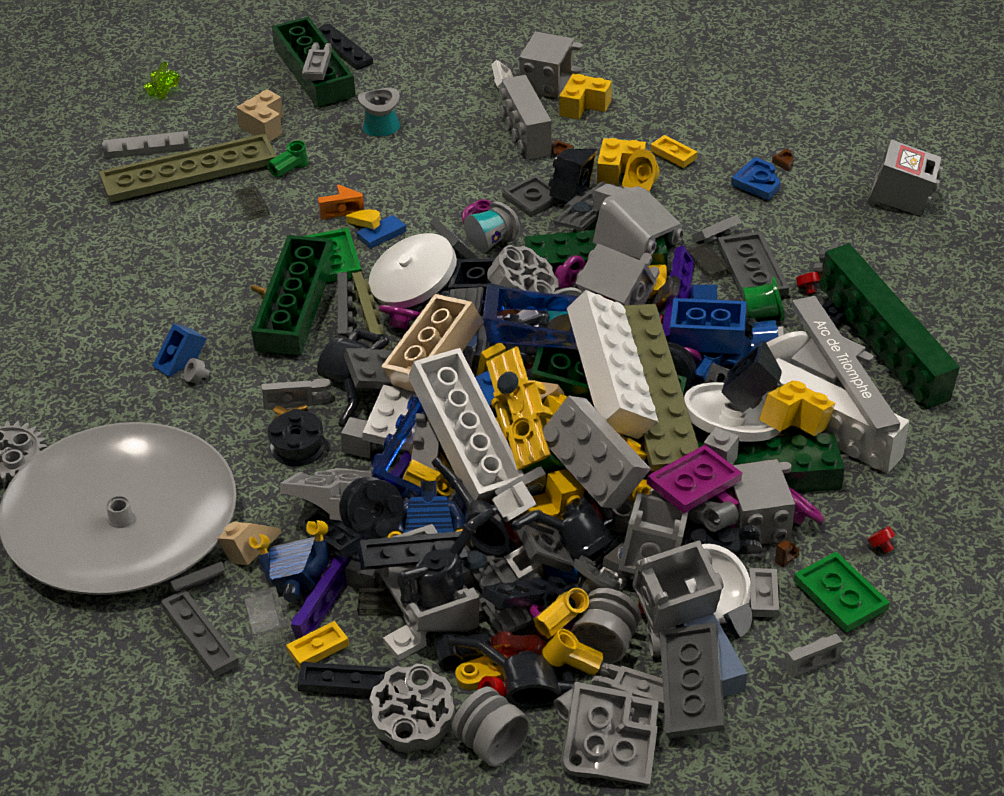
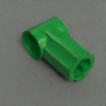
(293, 157)

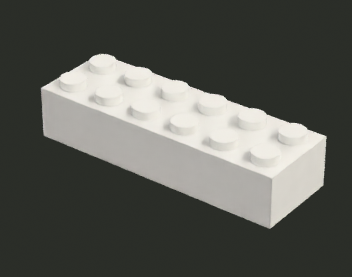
(612, 364)
(464, 423)
(848, 424)

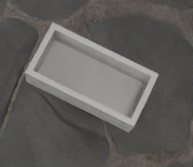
(525, 117)
(594, 452)

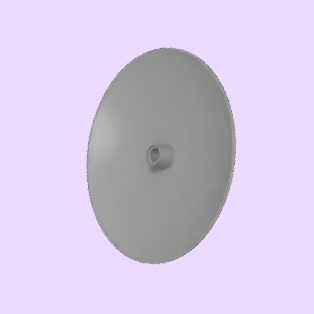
(117, 508)

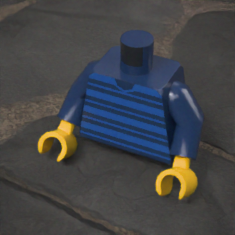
(429, 510)
(296, 564)

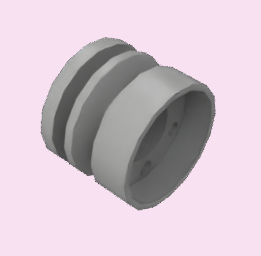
(608, 623)
(490, 726)

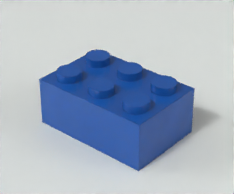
(709, 325)

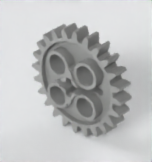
(17, 448)

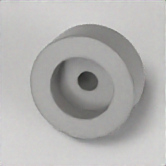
(195, 371)

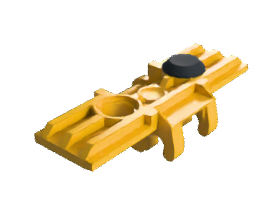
(525, 404)

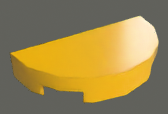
(364, 218)

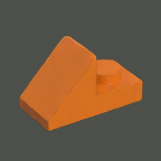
(342, 204)

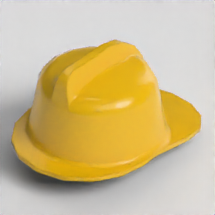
(641, 170)

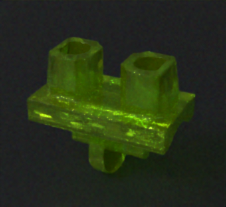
(162, 81)

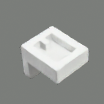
(405, 641)

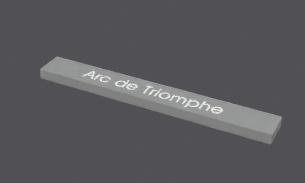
(846, 366)

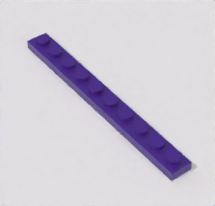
(331, 583)

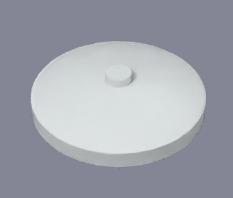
(412, 270)
(711, 409)

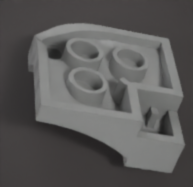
(322, 488)
(610, 735)

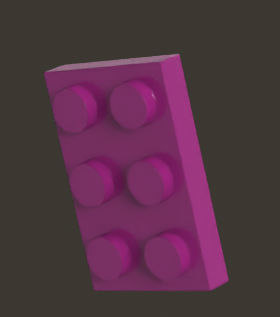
(694, 478)

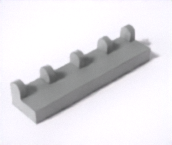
(146, 144)
(425, 442)

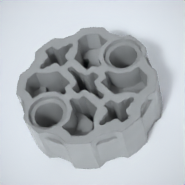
(522, 270)
(429, 703)

